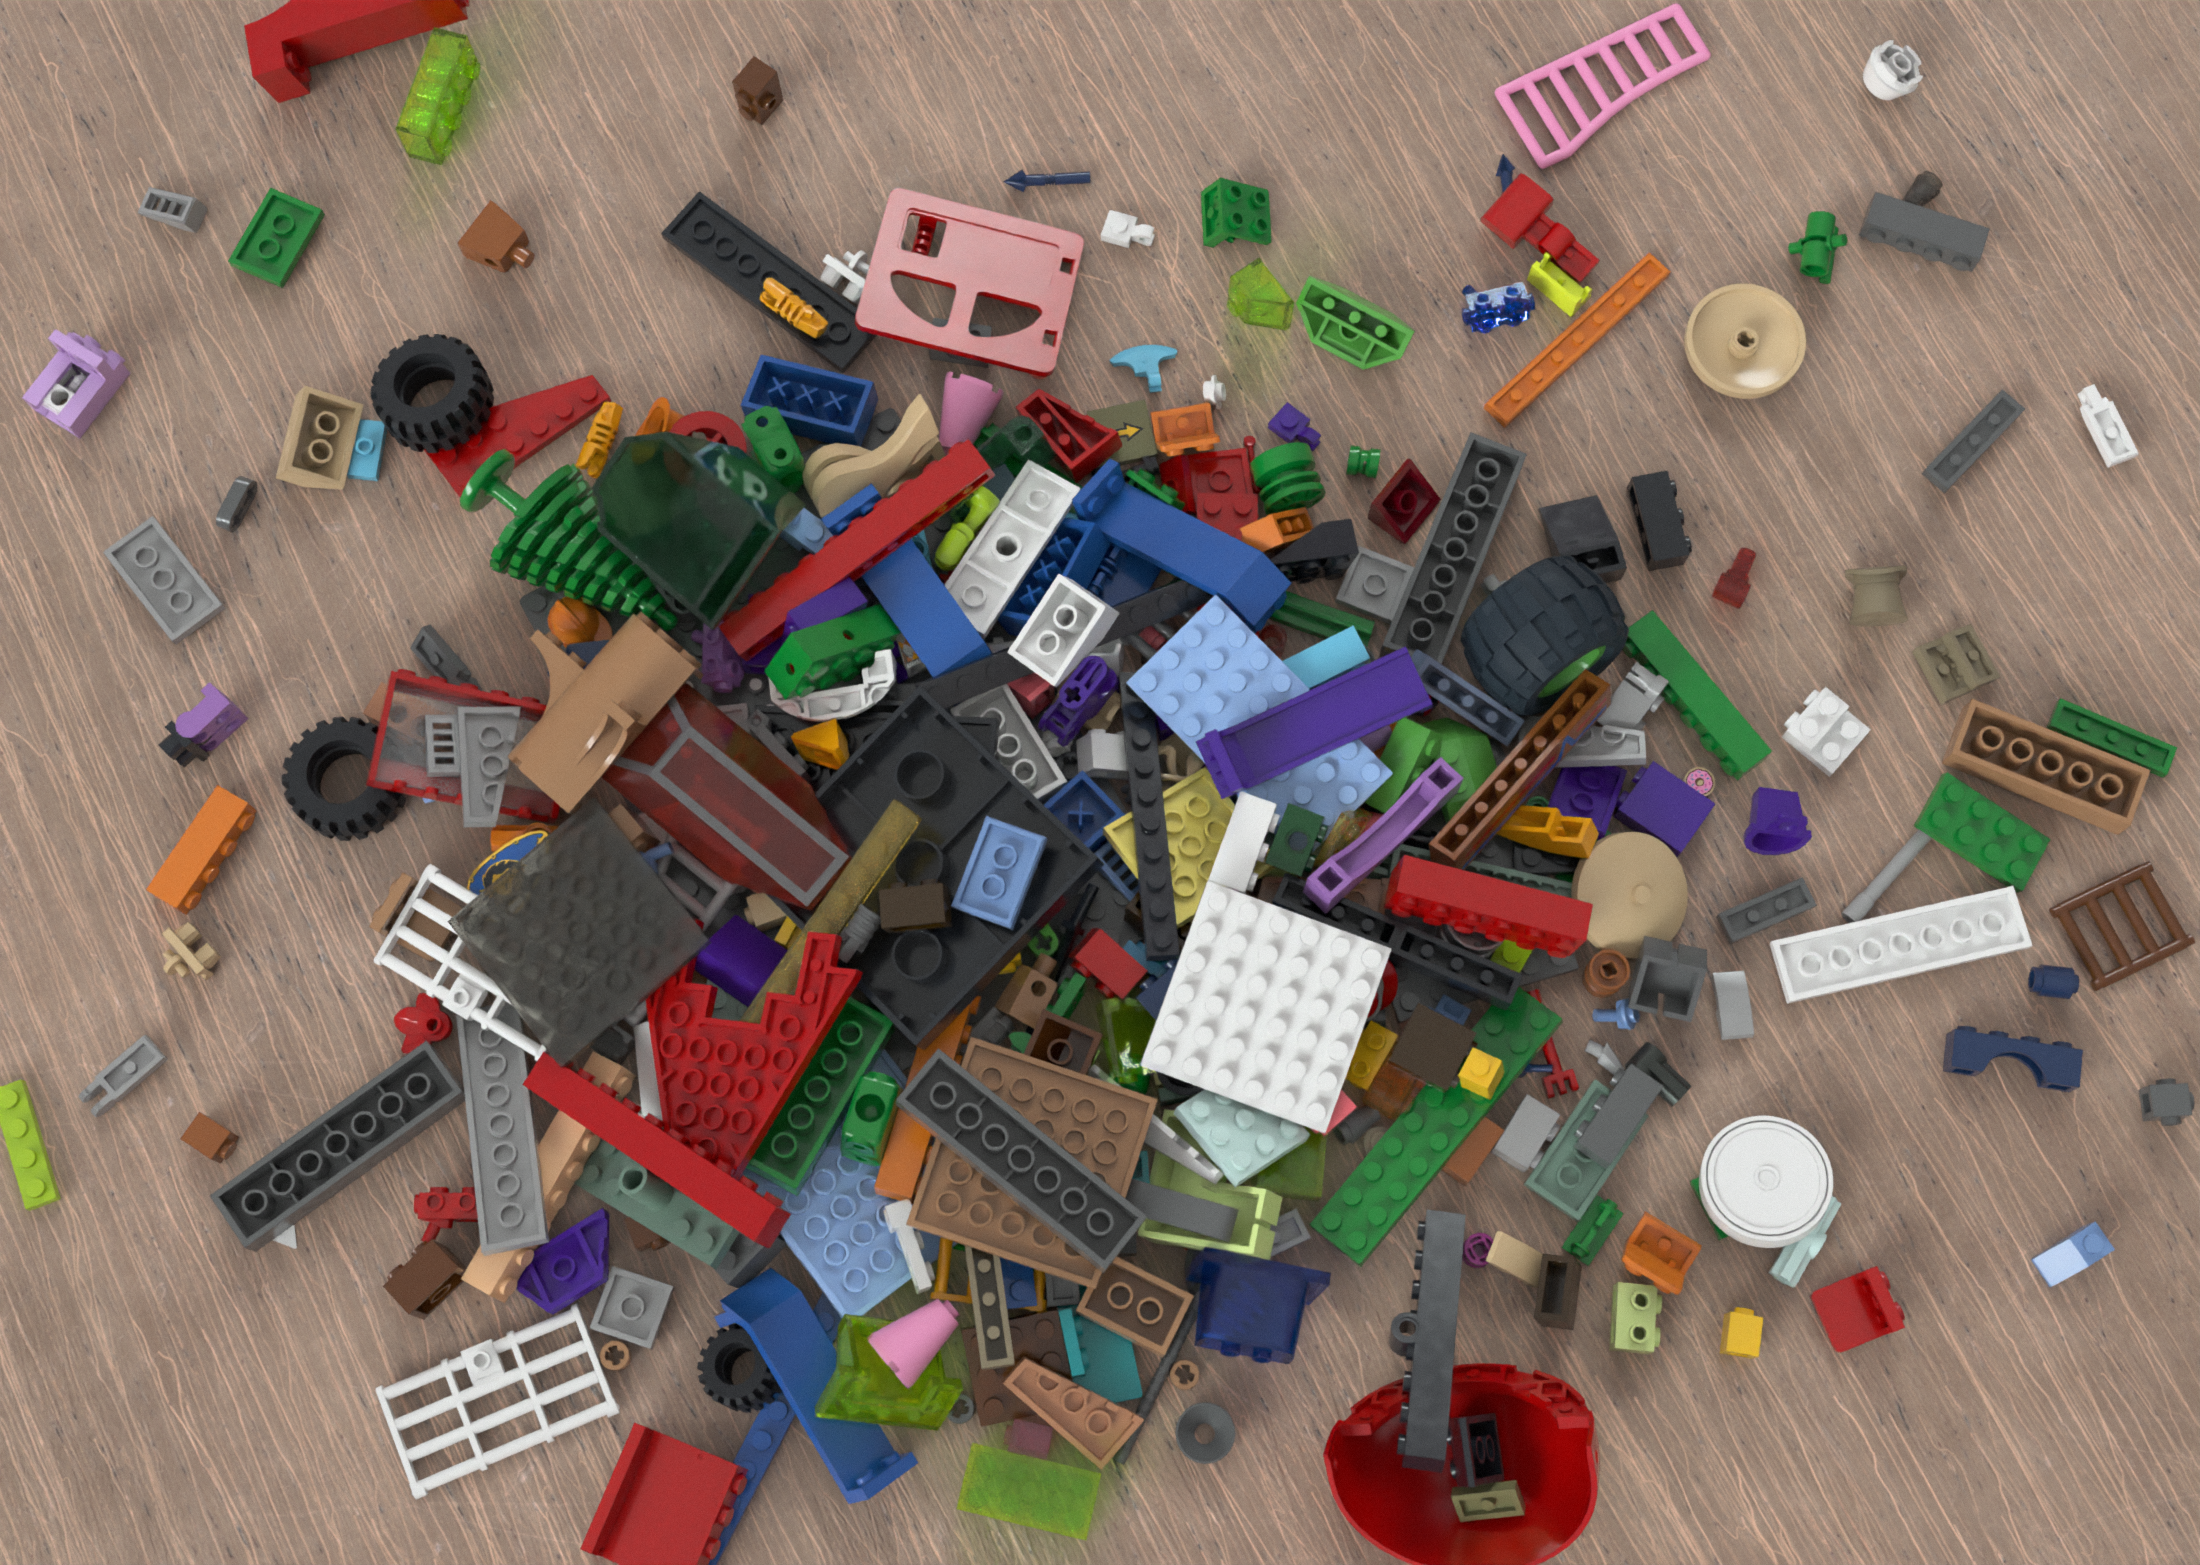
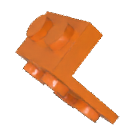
(1184, 428)
(1659, 1253)

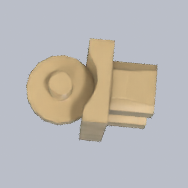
(181, 941)

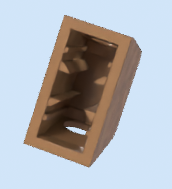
(1026, 1003)

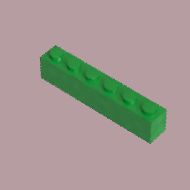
(1696, 697)

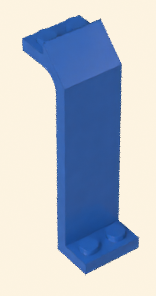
(1183, 546)
(915, 597)
(802, 1365)

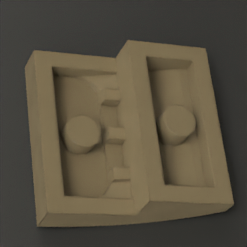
(1956, 664)

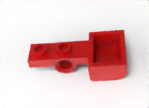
(1521, 215)

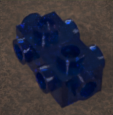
(1496, 307)

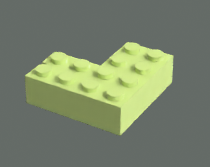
(1256, 1206)

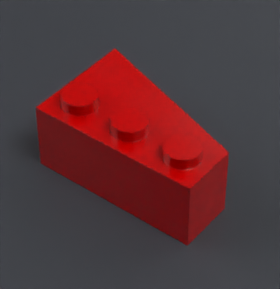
(1075, 438)

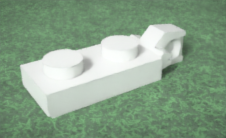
(2106, 427)

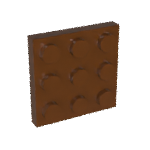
(1032, 1336)

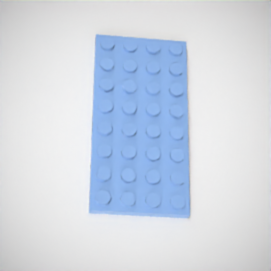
(1224, 674)

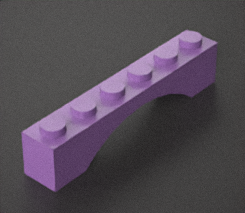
(1356, 861)

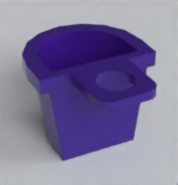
(1776, 823)

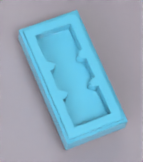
(367, 451)

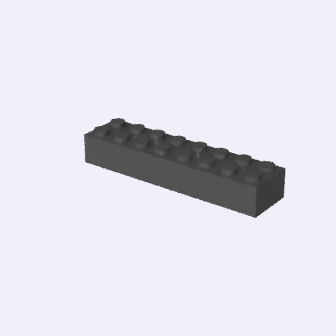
(1455, 548)
(339, 1147)
(1020, 1160)

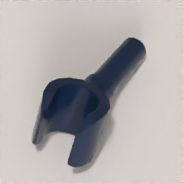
(1536, 1068)

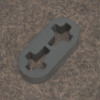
(236, 504)

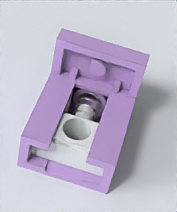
(80, 374)

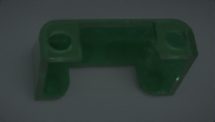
(1016, 437)

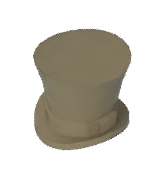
(1877, 596)

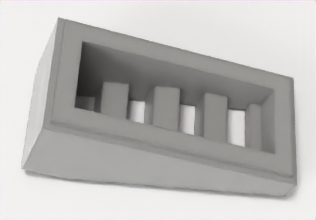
(190, 214)
(442, 770)

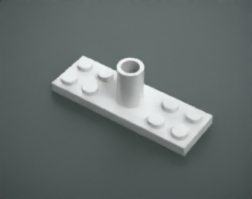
(1010, 544)

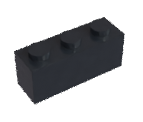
(1659, 520)

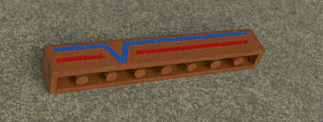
(1521, 772)

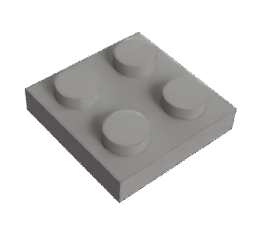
(1374, 585)
(632, 1307)

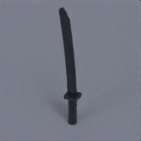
(1071, 933)

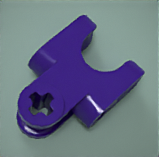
(1080, 699)

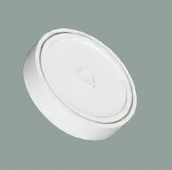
(1765, 1181)

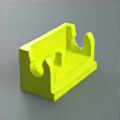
(1558, 286)

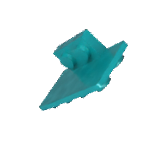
(1099, 1357)

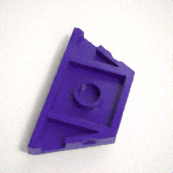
(569, 1264)

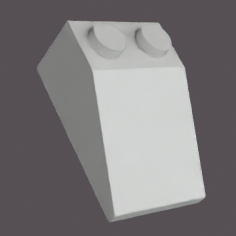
(1062, 630)

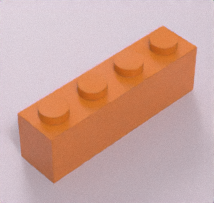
(202, 850)

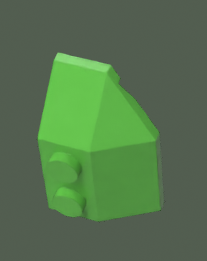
(1351, 325)
(1468, 755)

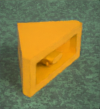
(823, 744)

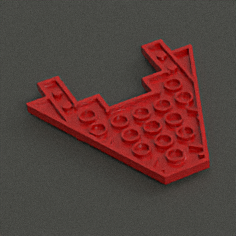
(730, 1077)

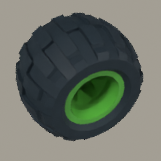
(1543, 633)

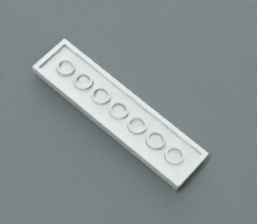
(1900, 944)

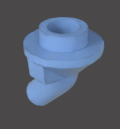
(657, 853)
(1624, 1016)

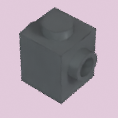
(2166, 1102)

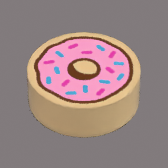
(1701, 780)

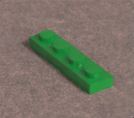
(2111, 737)

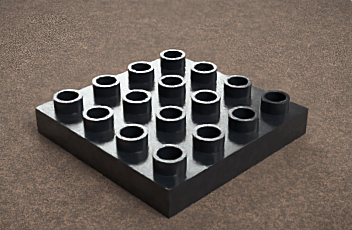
(952, 784)

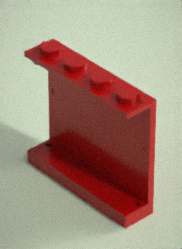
(664, 1503)

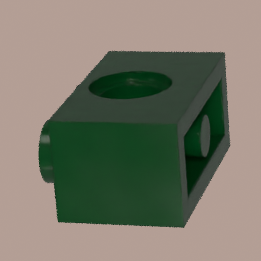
(1294, 821)

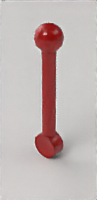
(1249, 443)

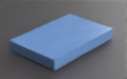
(999, 872)

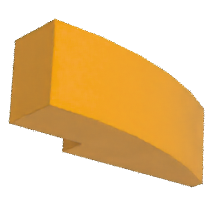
(1550, 831)

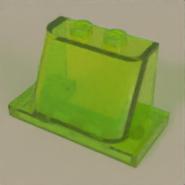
(869, 1390)

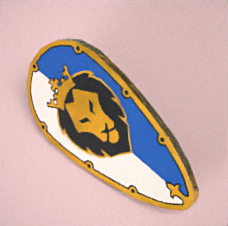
(503, 859)

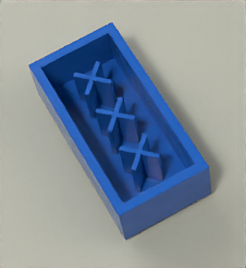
(812, 400)
(1072, 552)
(1084, 810)

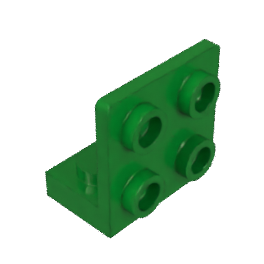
(1235, 211)

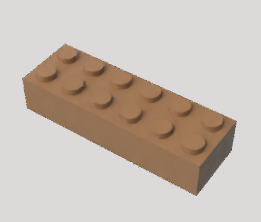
(2046, 766)

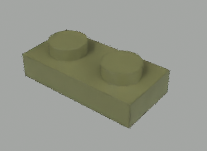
(1488, 1501)

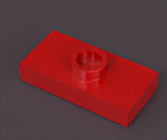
(1178, 476)

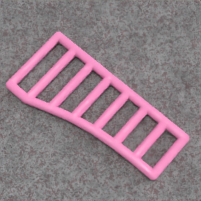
(1609, 109)

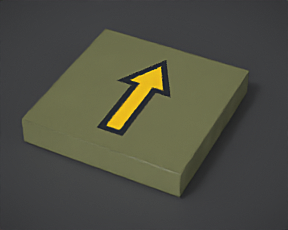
(1134, 428)

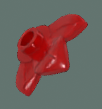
(419, 1022)

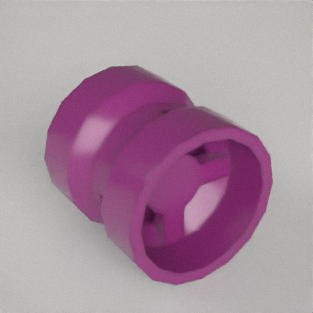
(1474, 1253)

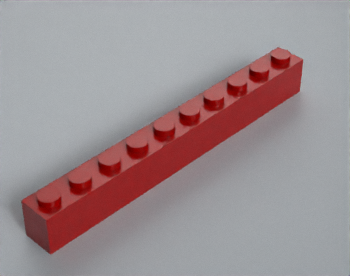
(859, 547)
(659, 1150)

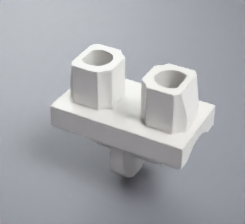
(837, 270)

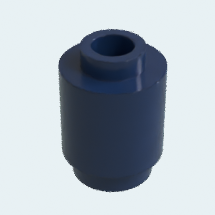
(2053, 981)

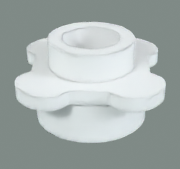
(1214, 392)

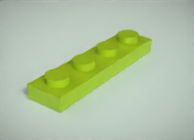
(26, 1146)

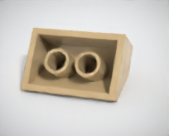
(319, 440)

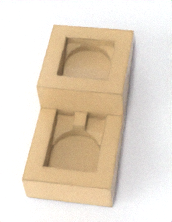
(1515, 1259)

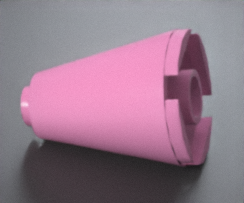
(965, 409)
(915, 1339)

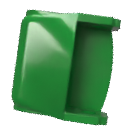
(775, 447)
(870, 1118)

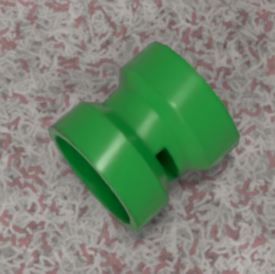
(1356, 461)

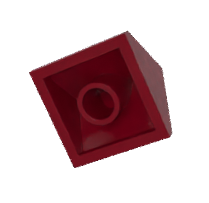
(1403, 503)

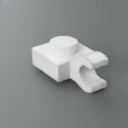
(1123, 228)

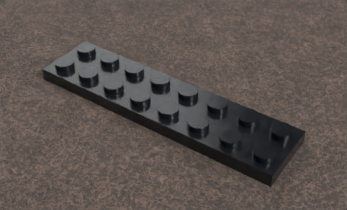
(745, 261)

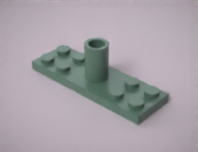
(656, 1204)

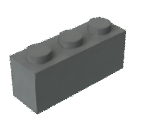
(1616, 1115)

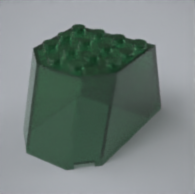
(694, 517)

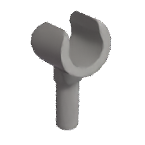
(1490, 584)

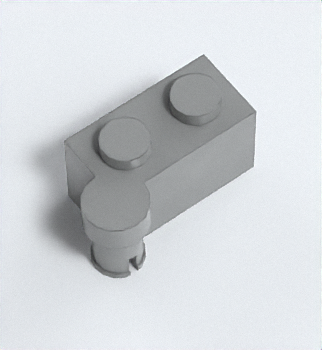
(1634, 698)

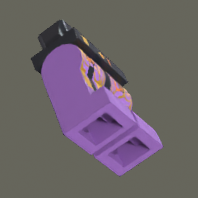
(202, 727)

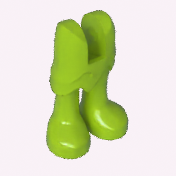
(958, 539)

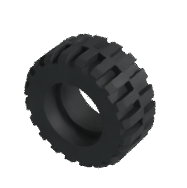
(418, 365)
(306, 771)

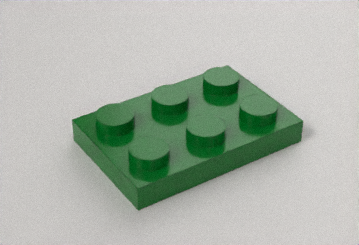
(276, 237)

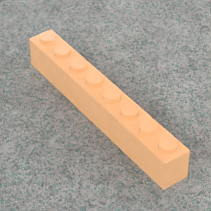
(562, 1162)

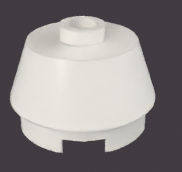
(1892, 71)

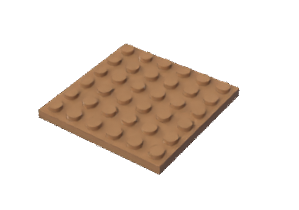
(1082, 1114)

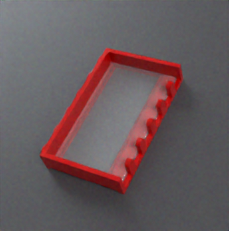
(400, 747)

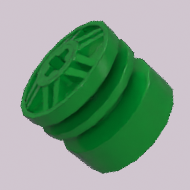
(1287, 478)

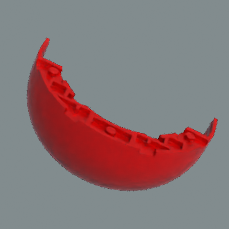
(1409, 1513)

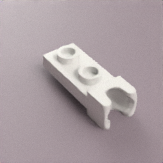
(911, 1244)

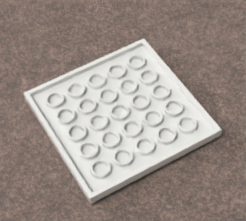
(1266, 1007)

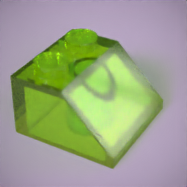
(1259, 297)

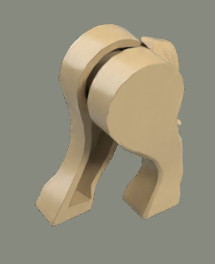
(843, 470)

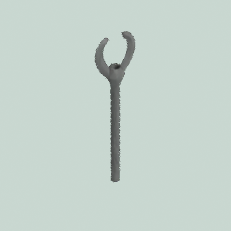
(1166, 1363)

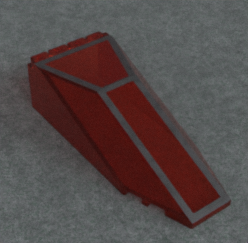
(731, 802)

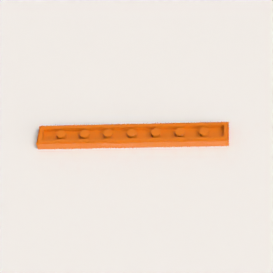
(1576, 340)

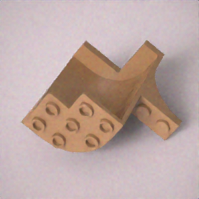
(599, 708)

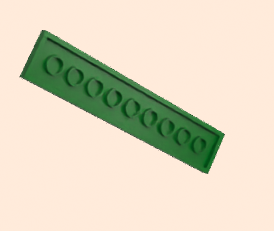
(1429, 1134)

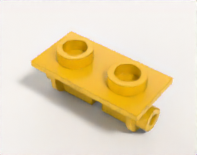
(1370, 1055)

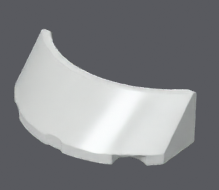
(843, 701)

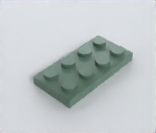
(1567, 1175)

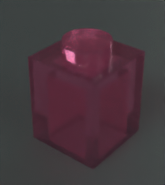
(1028, 1439)

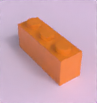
(1277, 530)

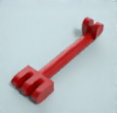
(1558, 1075)

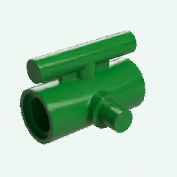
(1819, 246)

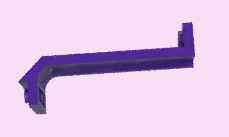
(1314, 723)

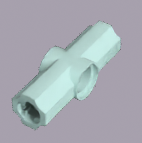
(1796, 1256)

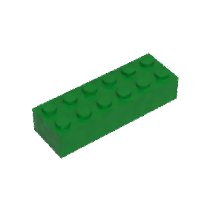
(821, 1097)

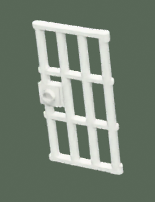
(471, 985)
(488, 1376)

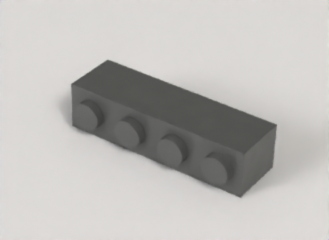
(1924, 232)

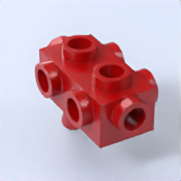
(444, 1208)

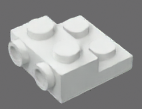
(1825, 730)

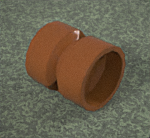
(1606, 973)

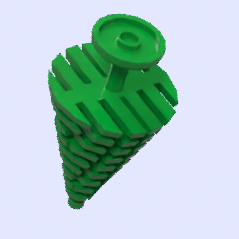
(559, 543)

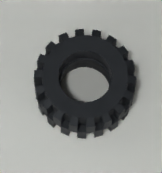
(718, 1367)

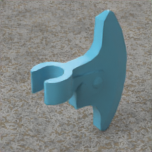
(1145, 362)

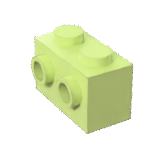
(1634, 1318)

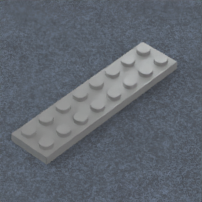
(502, 1137)

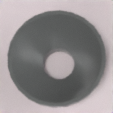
(1215, 1417)

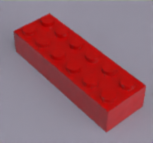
(1488, 906)

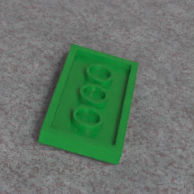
(1982, 832)

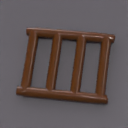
(2127, 966)

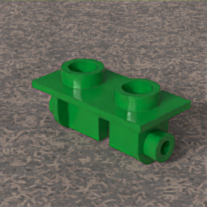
(1592, 1229)

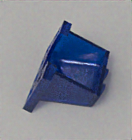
(1252, 1304)

